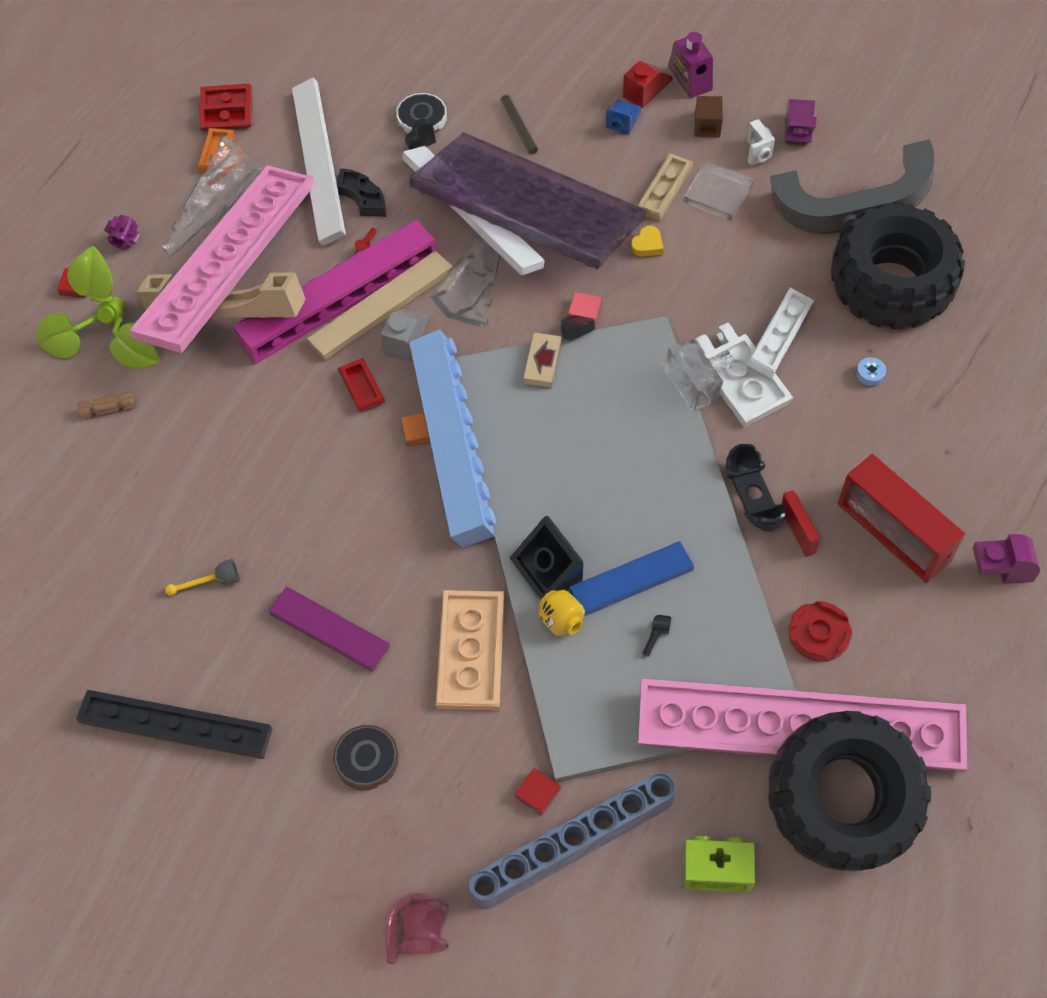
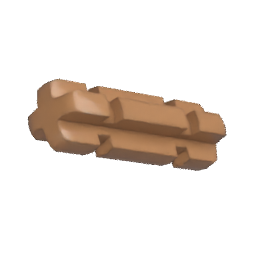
(106, 404)

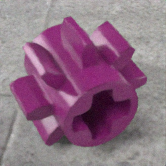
(122, 232)

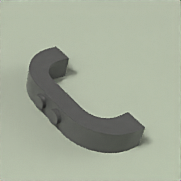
(835, 212)

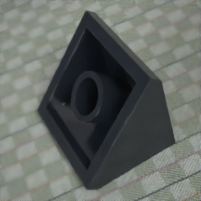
(548, 560)

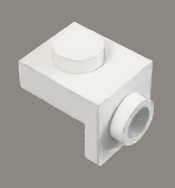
(761, 143)

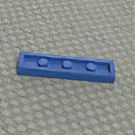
(632, 578)

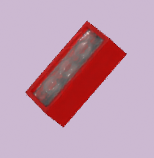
(900, 518)

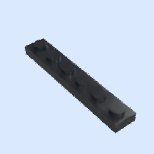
(175, 724)

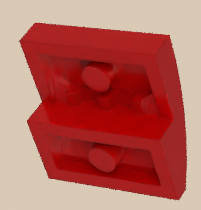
(225, 106)

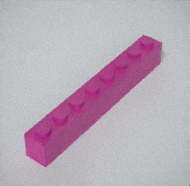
(337, 290)

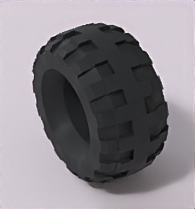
(901, 237)
(897, 781)

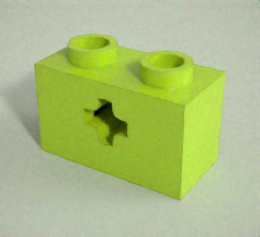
(701, 870)

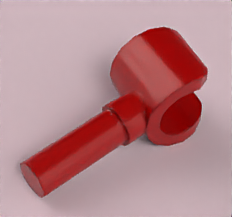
(363, 244)

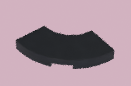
(362, 191)

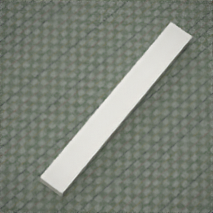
(318, 162)
(505, 242)

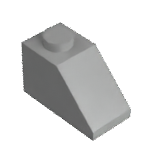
(400, 329)

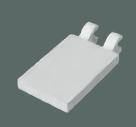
(745, 389)

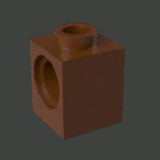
(708, 116)

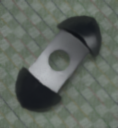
(744, 469)

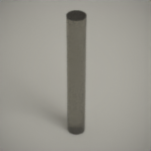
(519, 124)

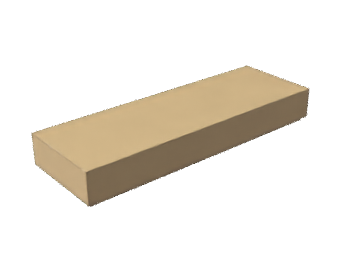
(665, 186)

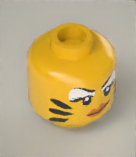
(561, 613)

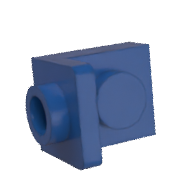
(622, 116)

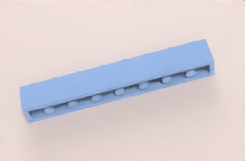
(452, 440)

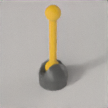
(225, 573)

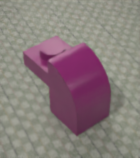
(800, 120)
(1011, 558)

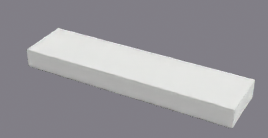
(780, 333)

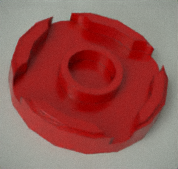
(820, 631)

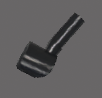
(661, 624)

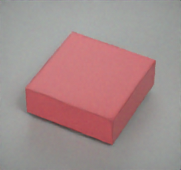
(585, 306)

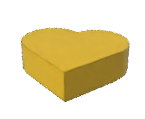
(647, 243)

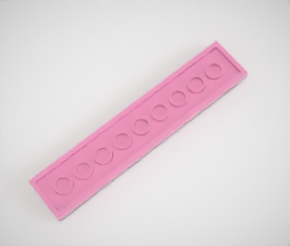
(221, 260)
(762, 719)

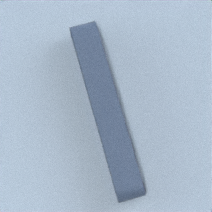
(566, 854)

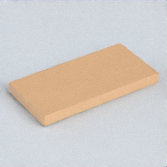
(470, 650)

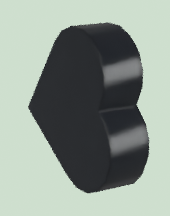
(421, 134)
(576, 326)

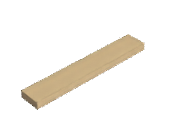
(379, 305)

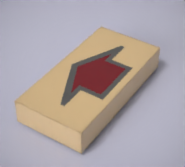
(542, 360)

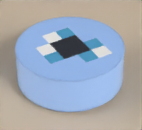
(871, 371)

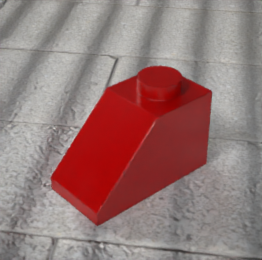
(644, 83)

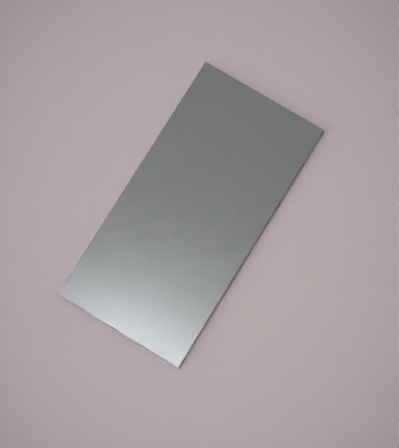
(620, 477)

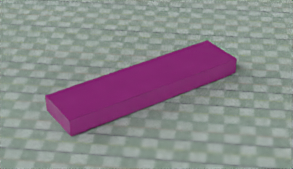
(329, 629)

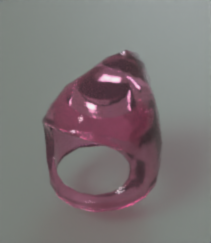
(416, 926)

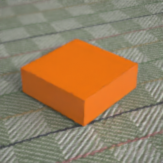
(415, 429)

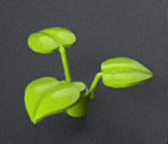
(92, 277)

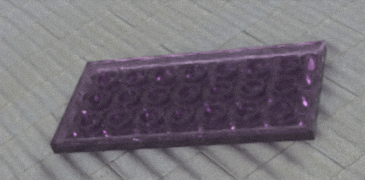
(528, 199)

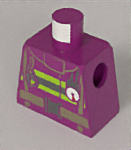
(692, 64)

